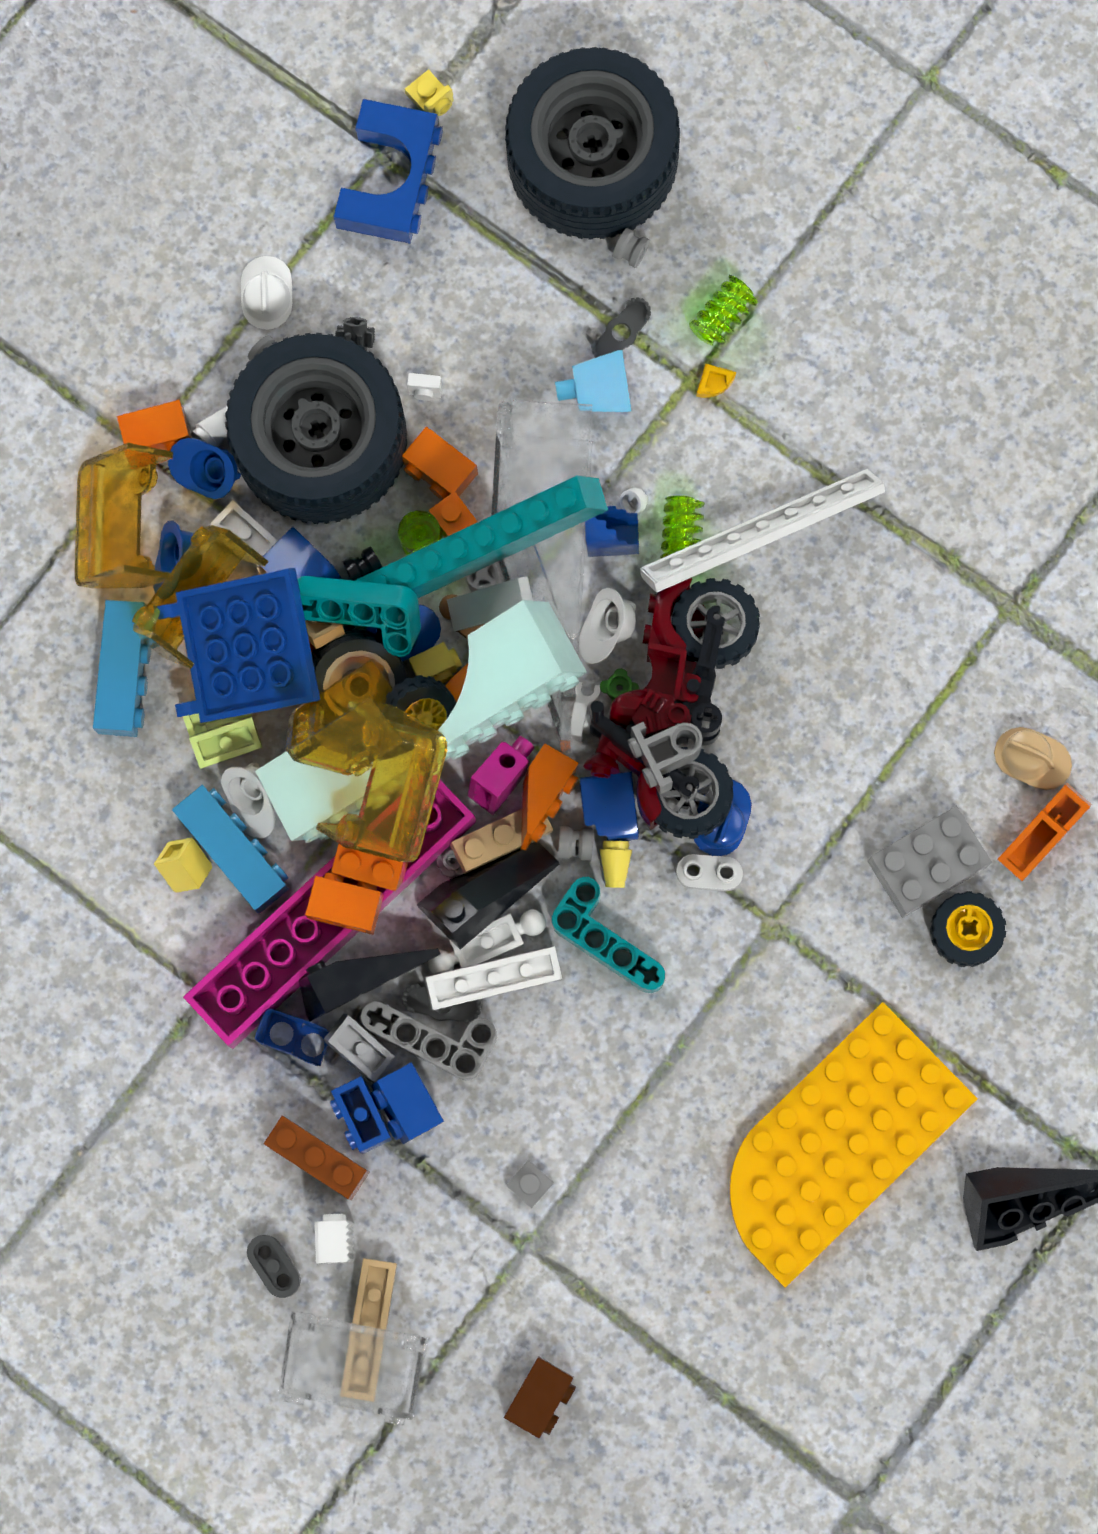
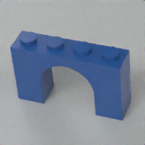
(394, 213)

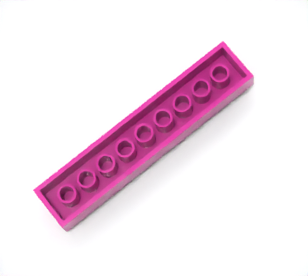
(277, 953)

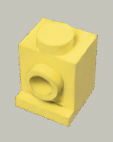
(436, 663)

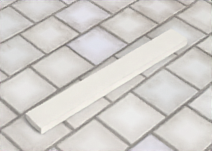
(761, 530)

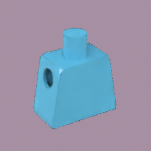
(598, 383)

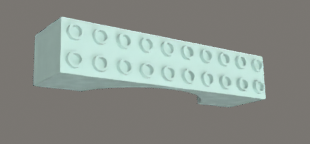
(510, 668)

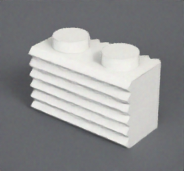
(334, 1240)

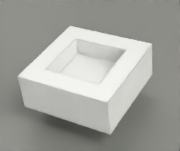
(424, 386)

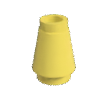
(615, 862)

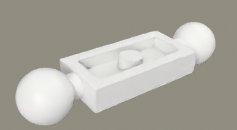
(492, 942)

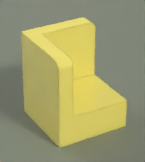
(183, 865)

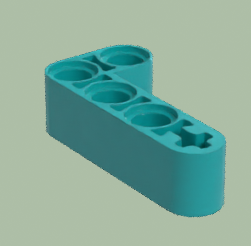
(364, 604)
(612, 942)

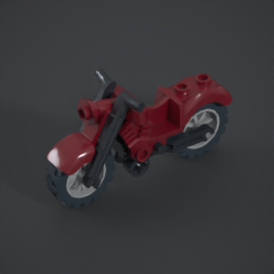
(678, 694)

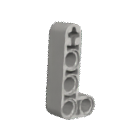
(425, 1035)

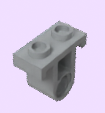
(662, 753)

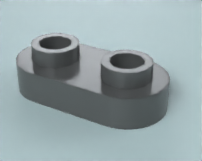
(274, 1266)

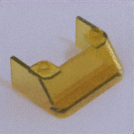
(110, 518)
(206, 562)
(343, 738)
(396, 793)

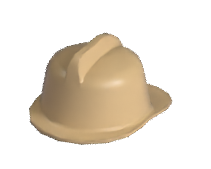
(1033, 758)

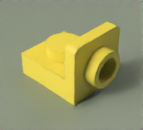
(430, 94)

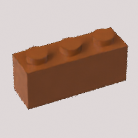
(316, 1158)

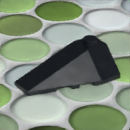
(476, 899)
(345, 980)
(1012, 1200)

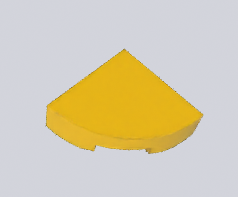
(714, 381)

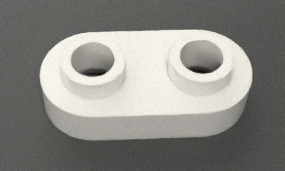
(709, 875)

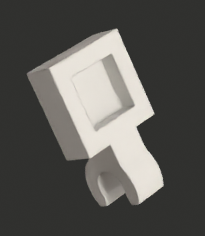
(580, 719)

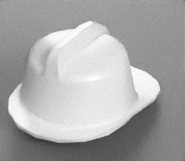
(266, 292)
(606, 624)
(249, 800)

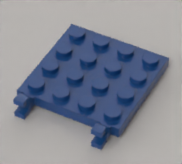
(245, 646)

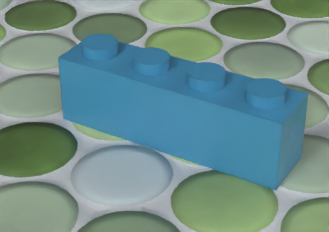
(121, 672)
(230, 848)

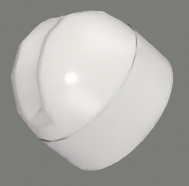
(631, 494)

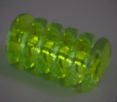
(723, 311)
(680, 523)

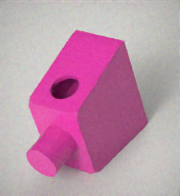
(500, 774)

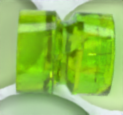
(418, 531)

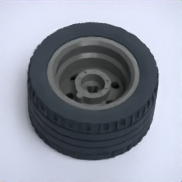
(613, 90)
(287, 379)

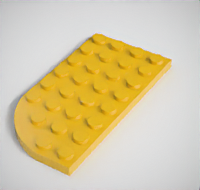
(840, 1142)

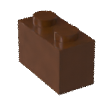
(540, 1397)

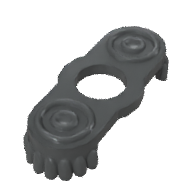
(634, 317)
(417, 1001)

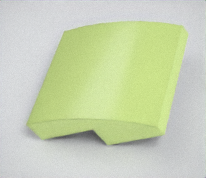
(221, 738)

